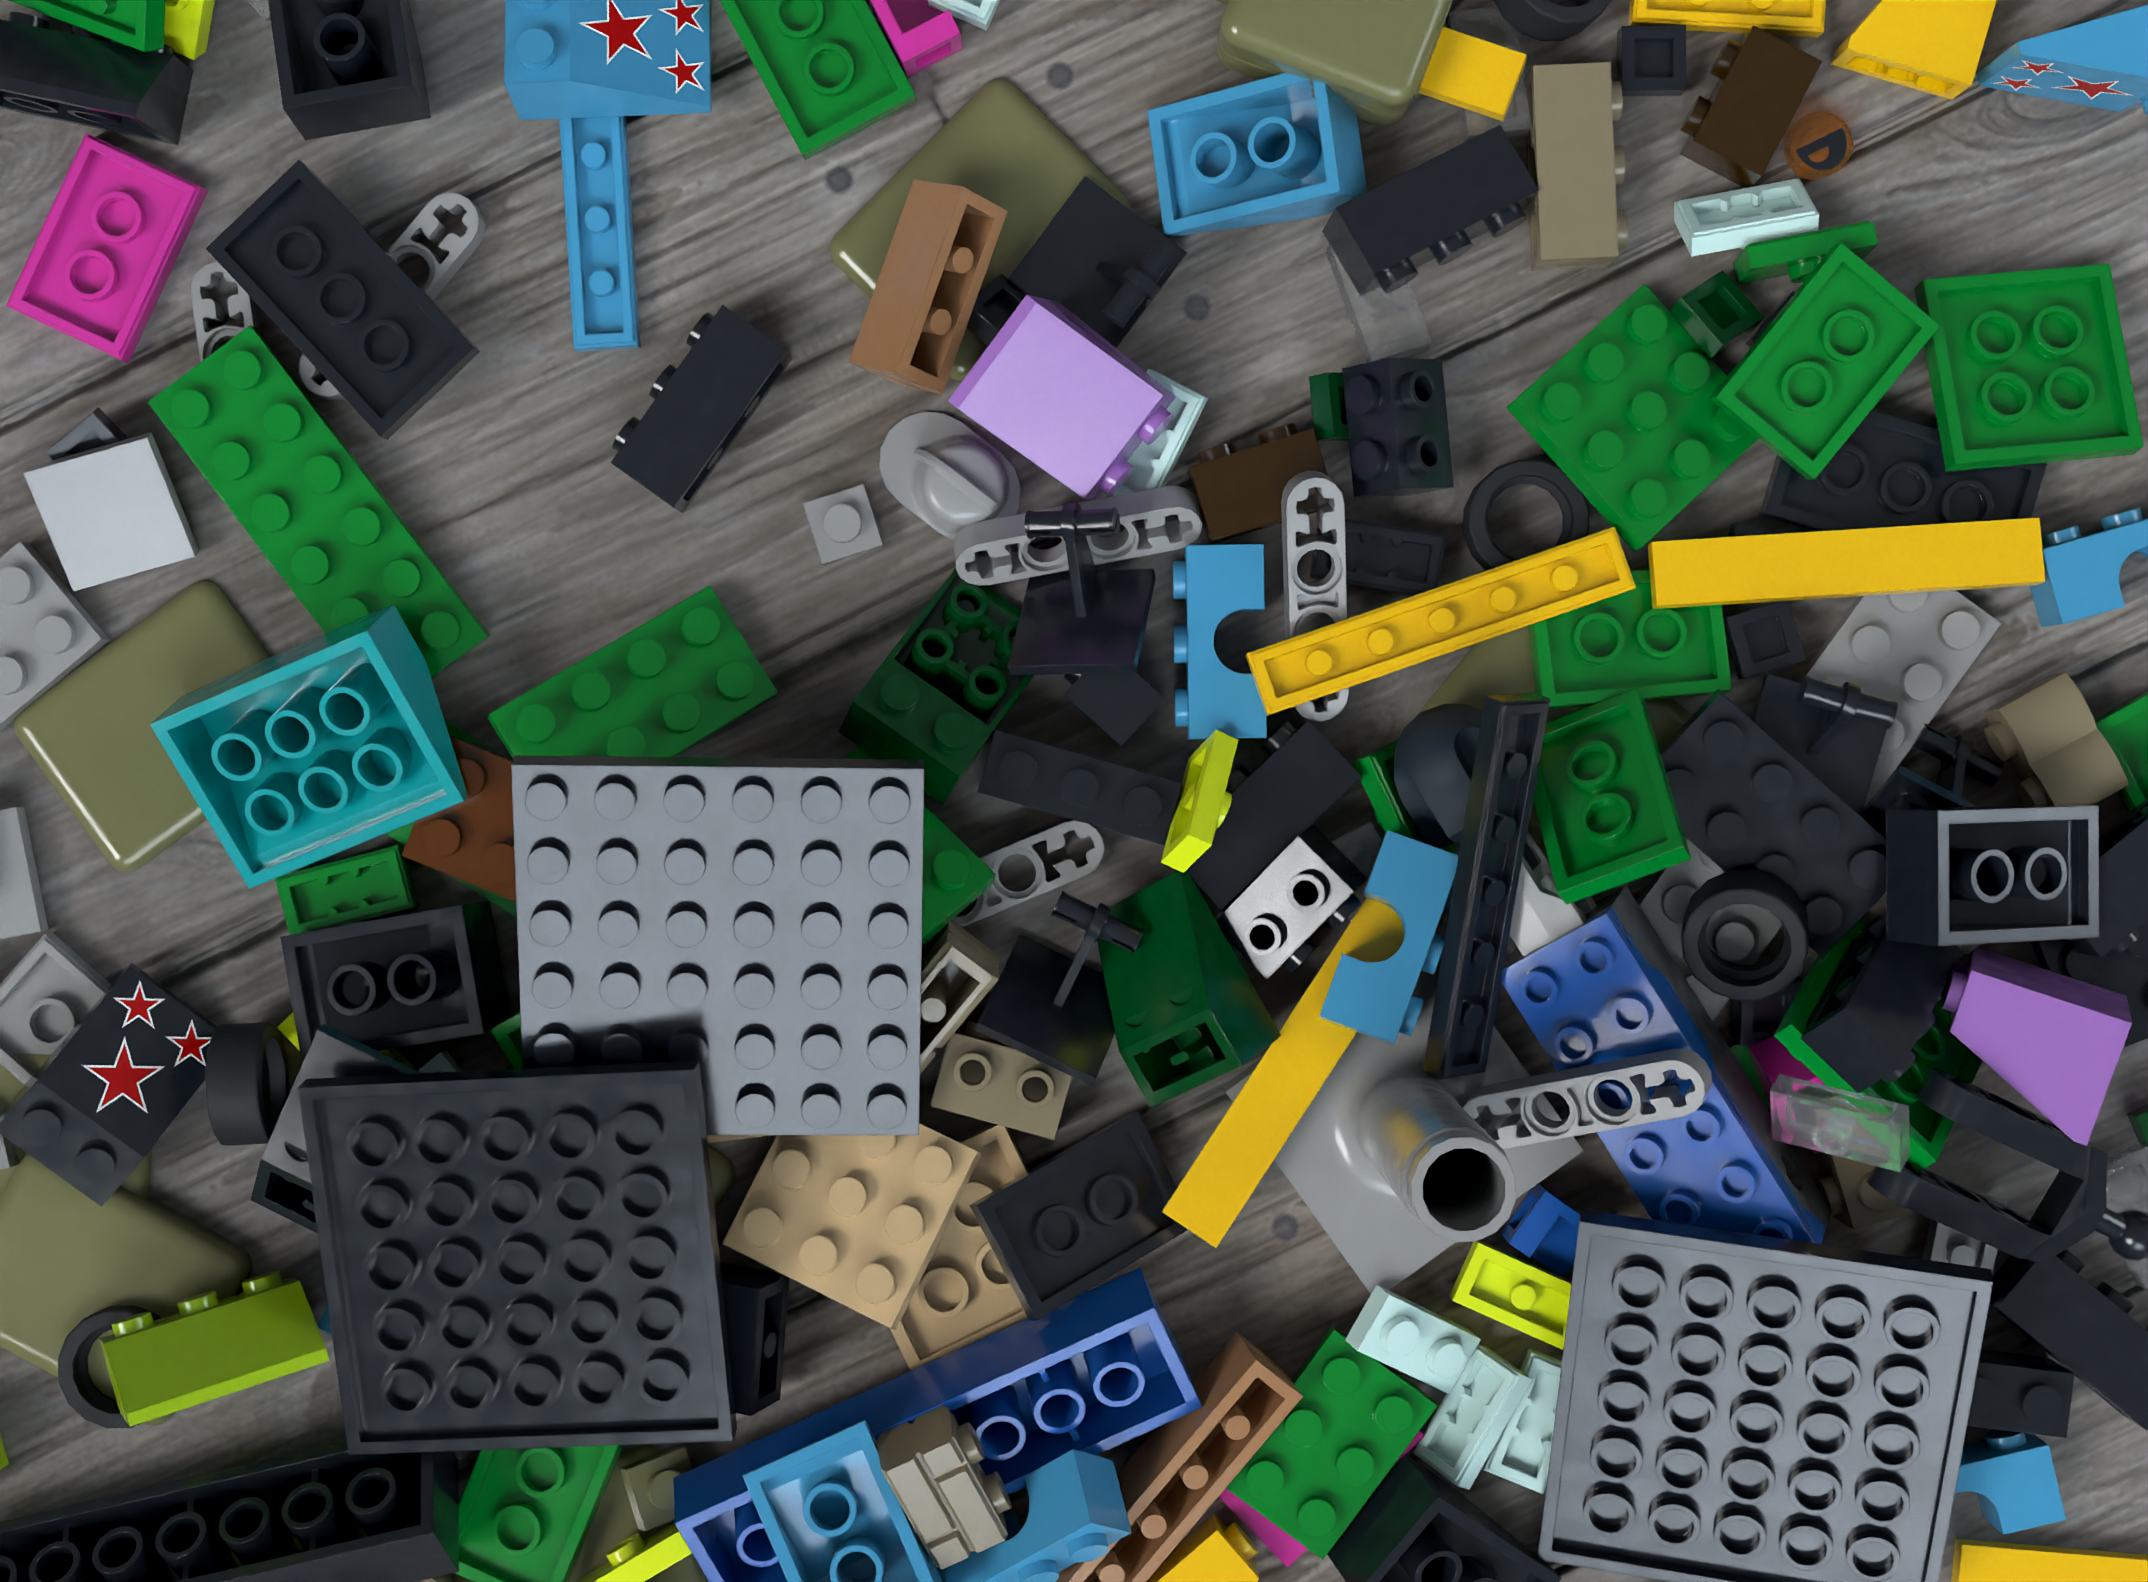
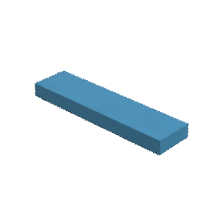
(599, 233)

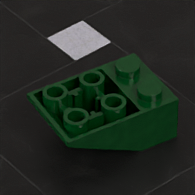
(942, 686)
(1182, 996)

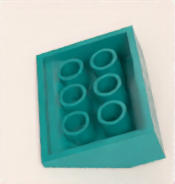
(316, 747)

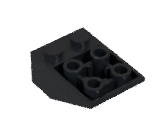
(283, 1171)

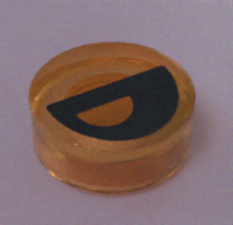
(1818, 145)

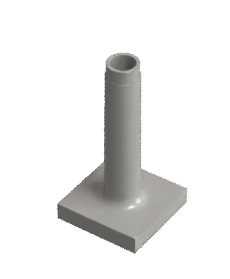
(1397, 1158)

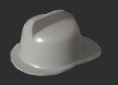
(947, 473)

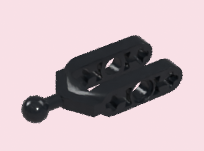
(2068, 1210)

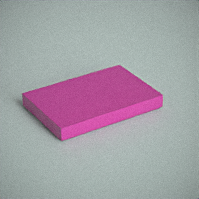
(107, 248)

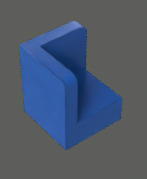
(1544, 1229)

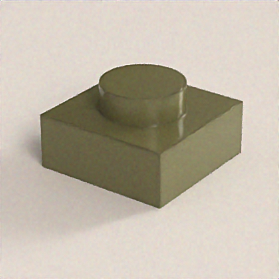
(651, 1486)

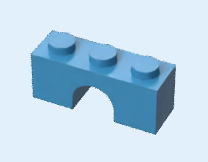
(2086, 569)
(1215, 585)
(1378, 995)
(2012, 1480)
(1070, 1520)

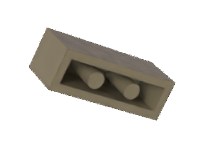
(1574, 166)

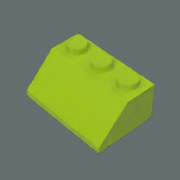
(211, 1347)

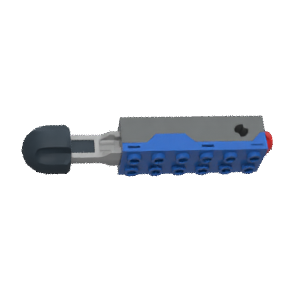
(1607, 991)

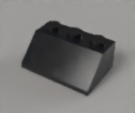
(91, 80)

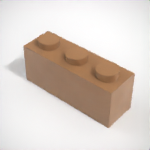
(928, 285)

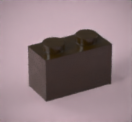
(1749, 107)
(1245, 487)

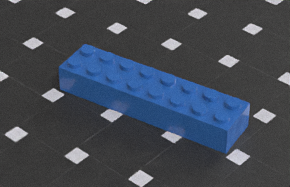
(1030, 1391)

